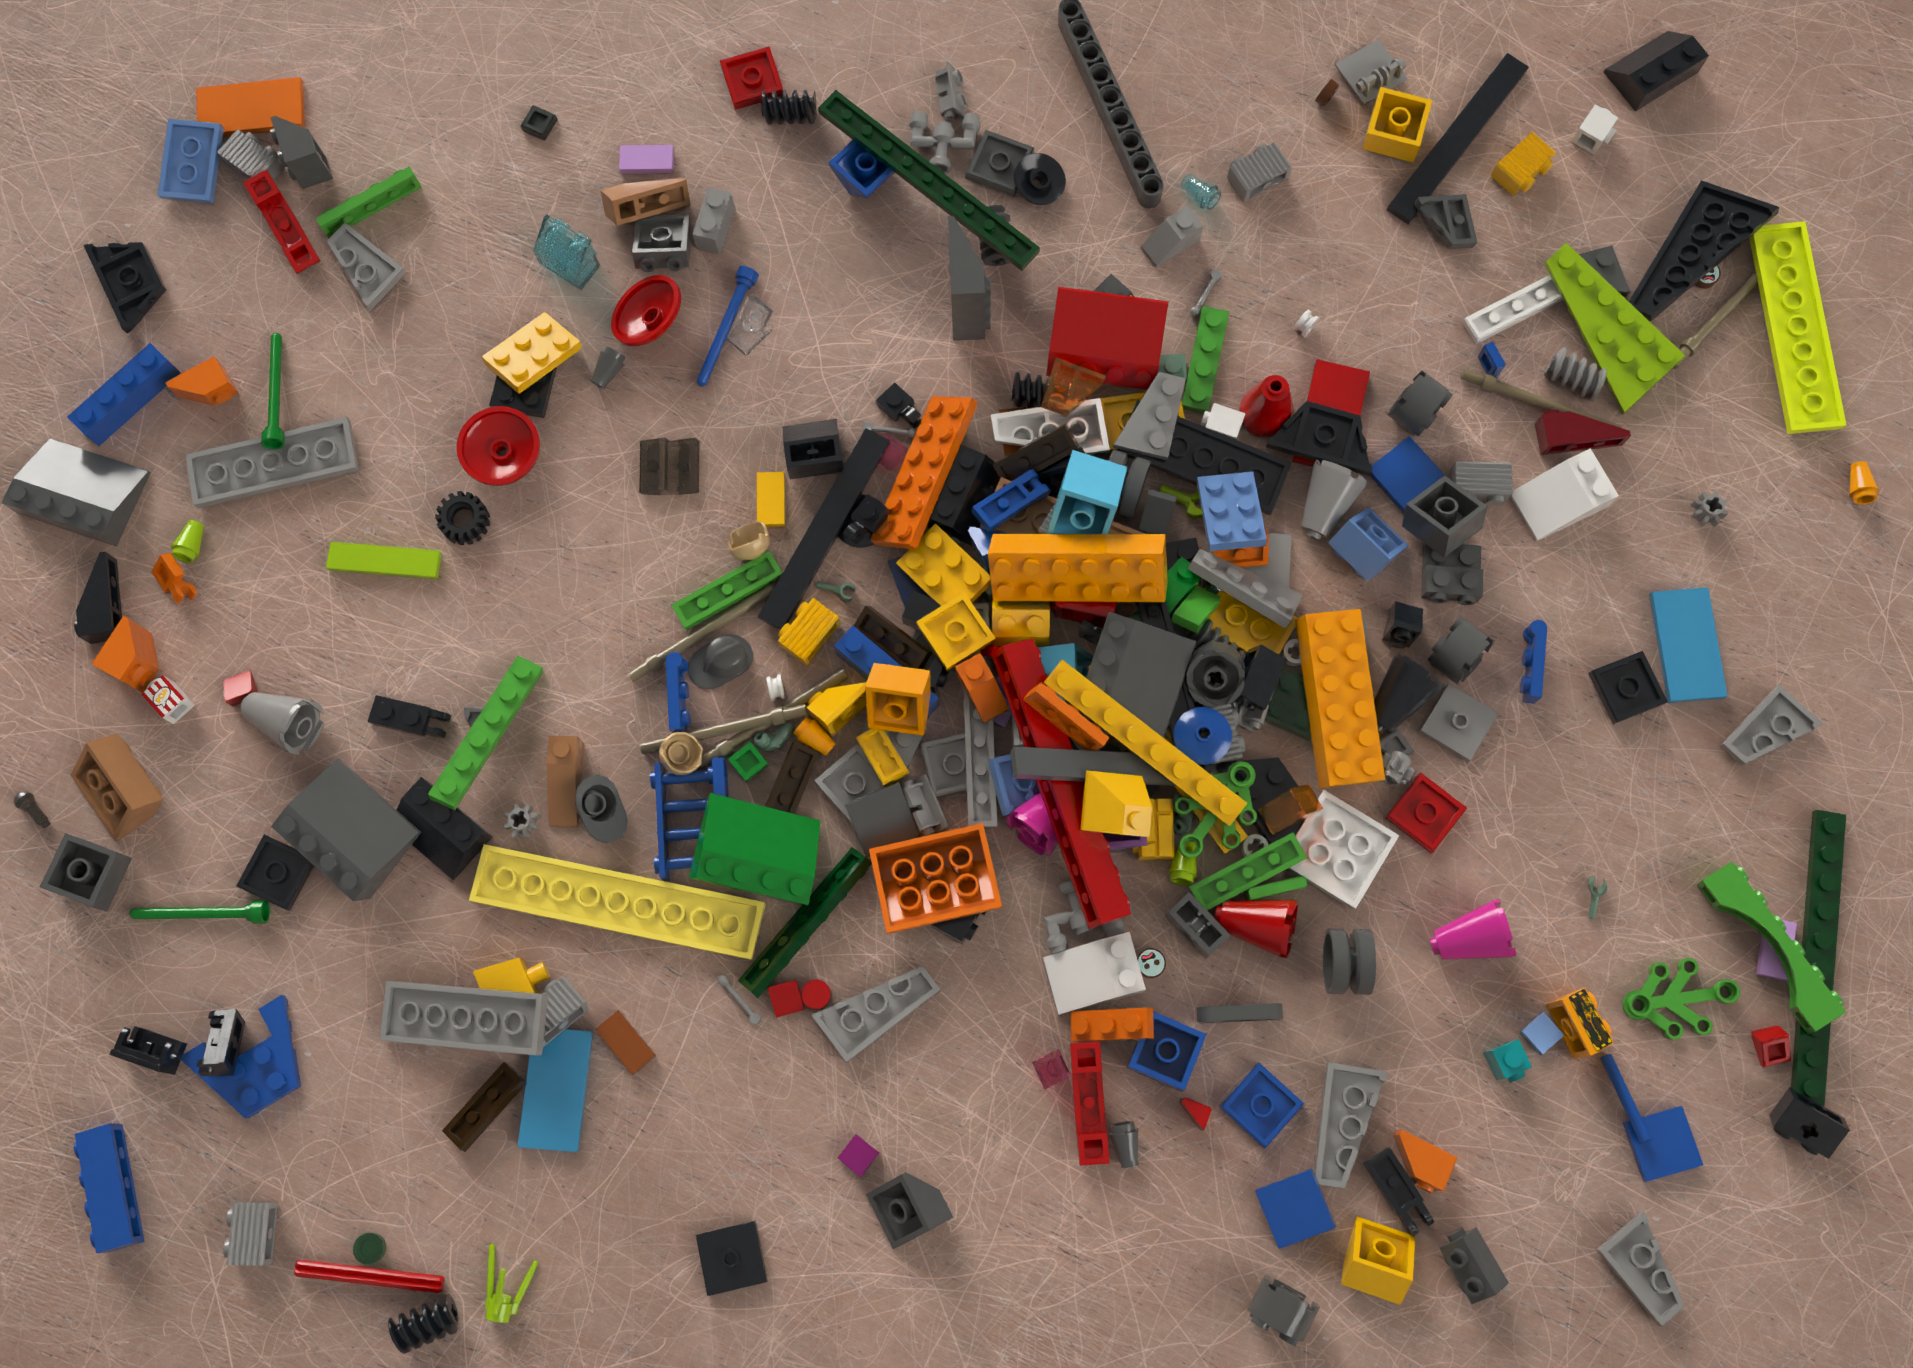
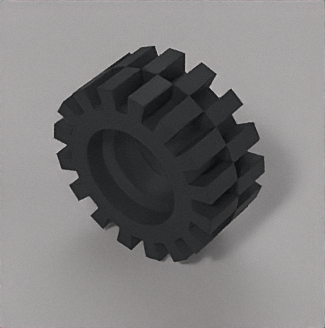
(455, 504)

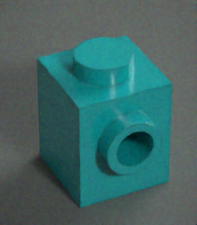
(1508, 1061)

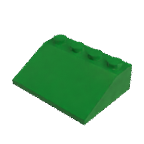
(756, 850)

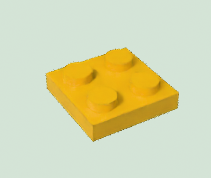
(955, 631)

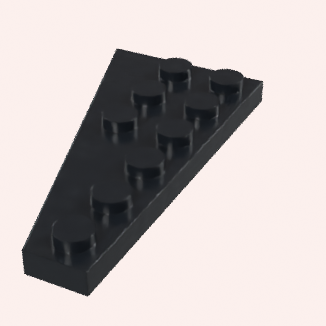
(1702, 237)

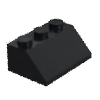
(1657, 67)
(968, 483)
(446, 836)

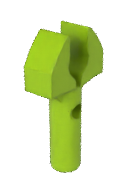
(1185, 499)

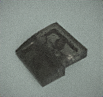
(669, 466)

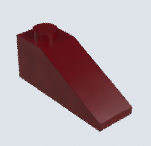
(1574, 432)

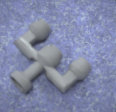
(943, 136)
(1056, 940)

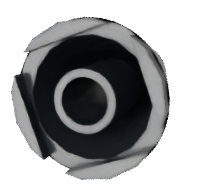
(1403, 692)

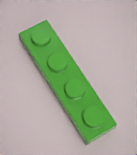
(369, 202)
(1205, 360)
(727, 590)
(1248, 872)

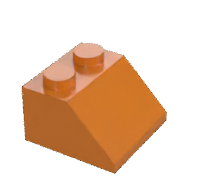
(129, 655)

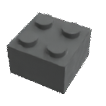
(1444, 516)
(85, 872)

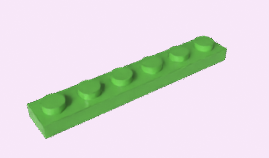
(485, 733)

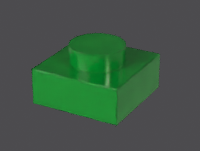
(748, 762)

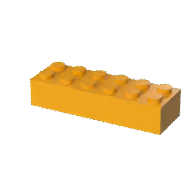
(1078, 567)
(1339, 698)

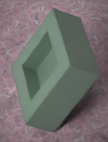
(1173, 364)

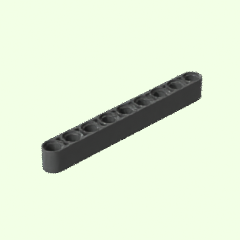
(1110, 113)

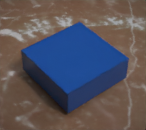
(1491, 359)

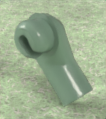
(776, 740)
(1182, 823)

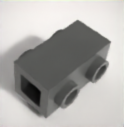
(1473, 1264)

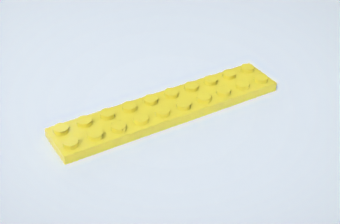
(617, 902)

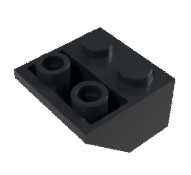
(812, 449)

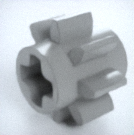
(1709, 509)
(1397, 768)
(521, 813)

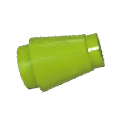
(188, 543)
(1183, 869)

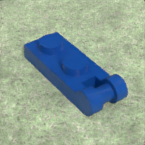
(1010, 500)
(1534, 660)
(677, 692)

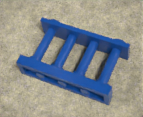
(714, 775)

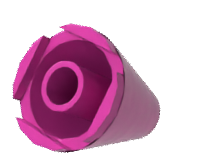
(1034, 826)
(1475, 935)

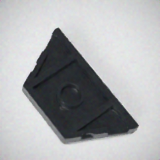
(127, 279)
(1326, 435)
(1270, 782)

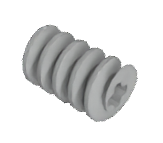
(1576, 373)

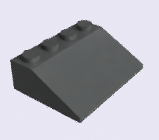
(968, 287)
(77, 491)
(1141, 669)
(346, 831)

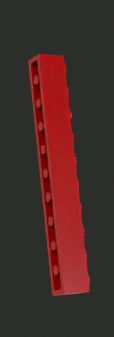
(1084, 852)

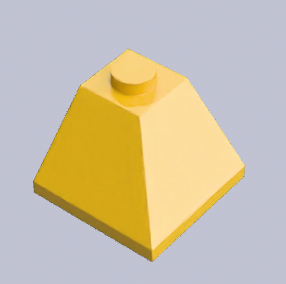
(837, 706)
(1116, 804)

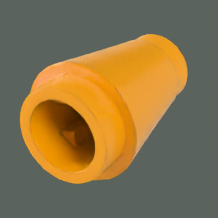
(1862, 484)
(814, 736)

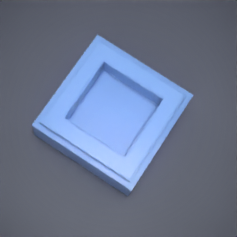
(1541, 1033)

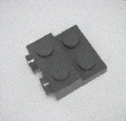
(662, 242)
(1454, 577)

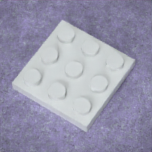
(1342, 850)

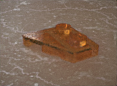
(1069, 387)

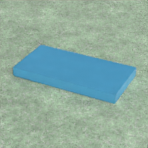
(1688, 645)
(556, 1093)

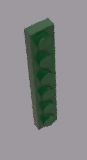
(805, 922)

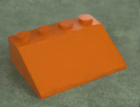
(935, 878)

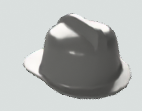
(720, 661)
(601, 809)

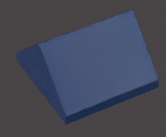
(859, 170)

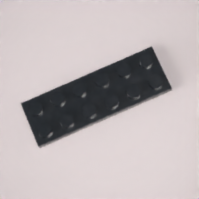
(1203, 452)

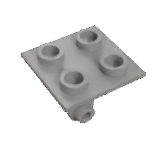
(1370, 70)

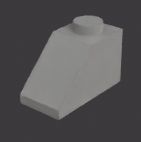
(1173, 236)

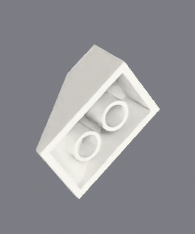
(1564, 495)
(1094, 973)

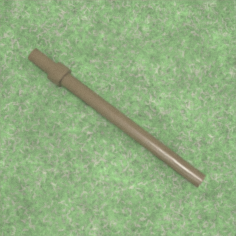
(1692, 344)
(1489, 383)
(654, 662)
(776, 716)
(725, 747)

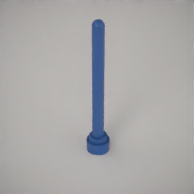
(745, 280)

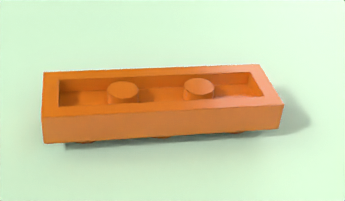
(1066, 718)
(1112, 1024)

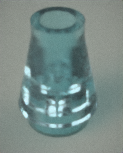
(1201, 191)

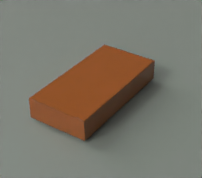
(625, 1042)

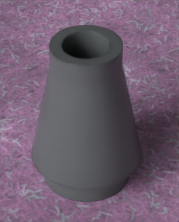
(607, 366)
(1125, 1141)

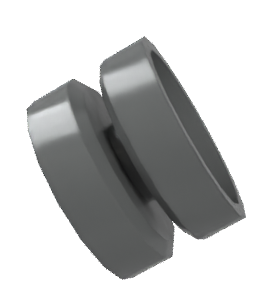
(1133, 482)
(1349, 961)

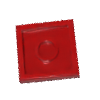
(749, 75)
(1426, 813)

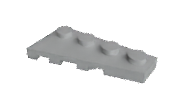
(1252, 589)
(868, 1016)
(1344, 1118)

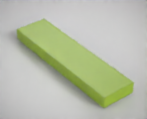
(384, 560)

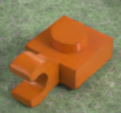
(170, 575)

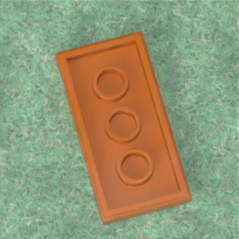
(251, 104)

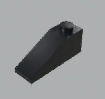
(100, 602)

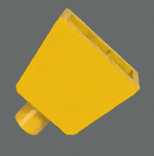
(512, 976)

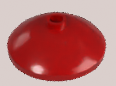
(646, 310)
(494, 431)

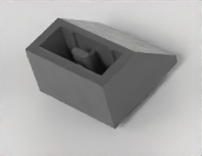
(300, 153)

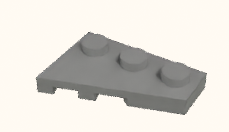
(365, 265)
(1770, 725)
(1639, 1265)

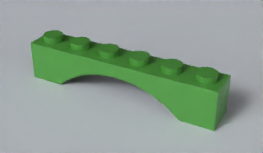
(1809, 996)

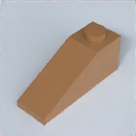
(644, 199)
(563, 778)

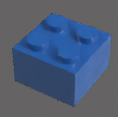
(1169, 1055)

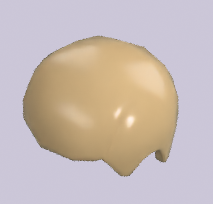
(749, 541)
(680, 753)

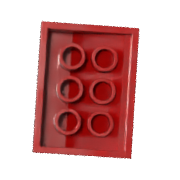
(1109, 335)

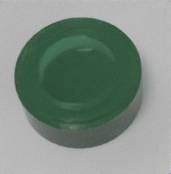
(369, 1248)

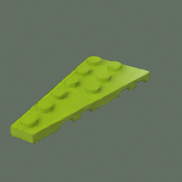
(1612, 329)

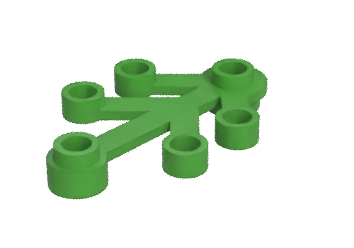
(1209, 819)
(1674, 1000)

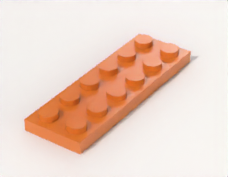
(924, 471)

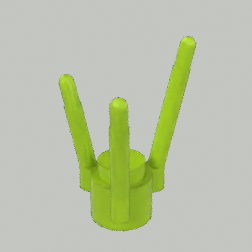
(498, 1304)

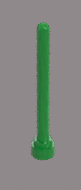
(272, 435)
(256, 912)

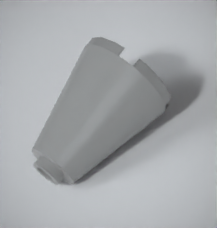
(1329, 498)
(284, 719)

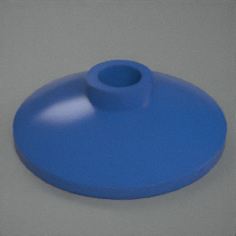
(1192, 745)

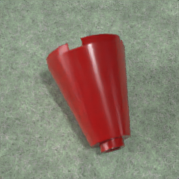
(1267, 406)
(1261, 923)

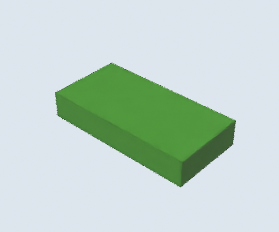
(1196, 609)
(1275, 888)

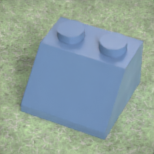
(1367, 544)

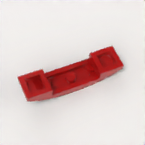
(282, 221)
(1089, 1103)

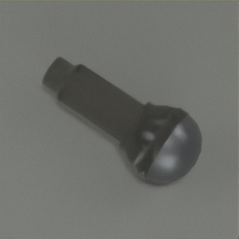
(26, 801)

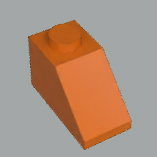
(204, 383)
(981, 688)
(1424, 1161)

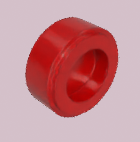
(816, 994)

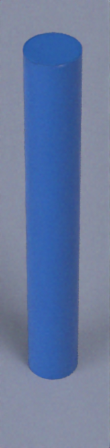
(1625, 1098)

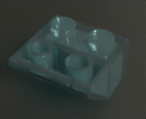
(566, 252)

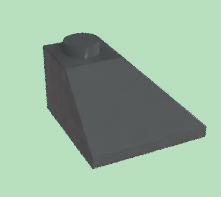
(908, 1208)

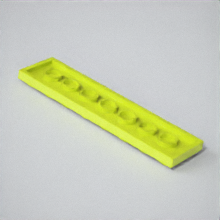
(1797, 328)

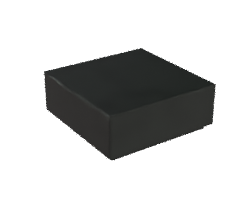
(538, 122)

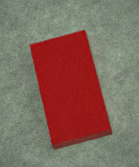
(1337, 388)

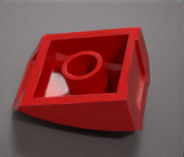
(1078, 611)

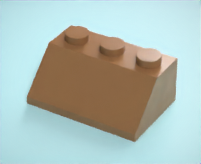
(116, 785)

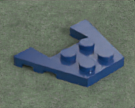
(262, 1072)

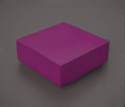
(858, 1155)

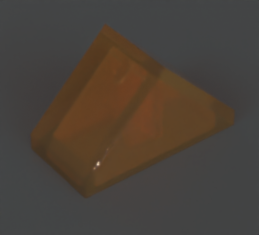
(1290, 808)

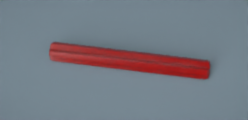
(369, 1276)

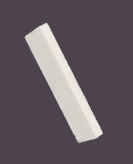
(1512, 309)

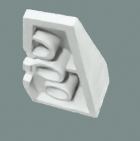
(1029, 424)

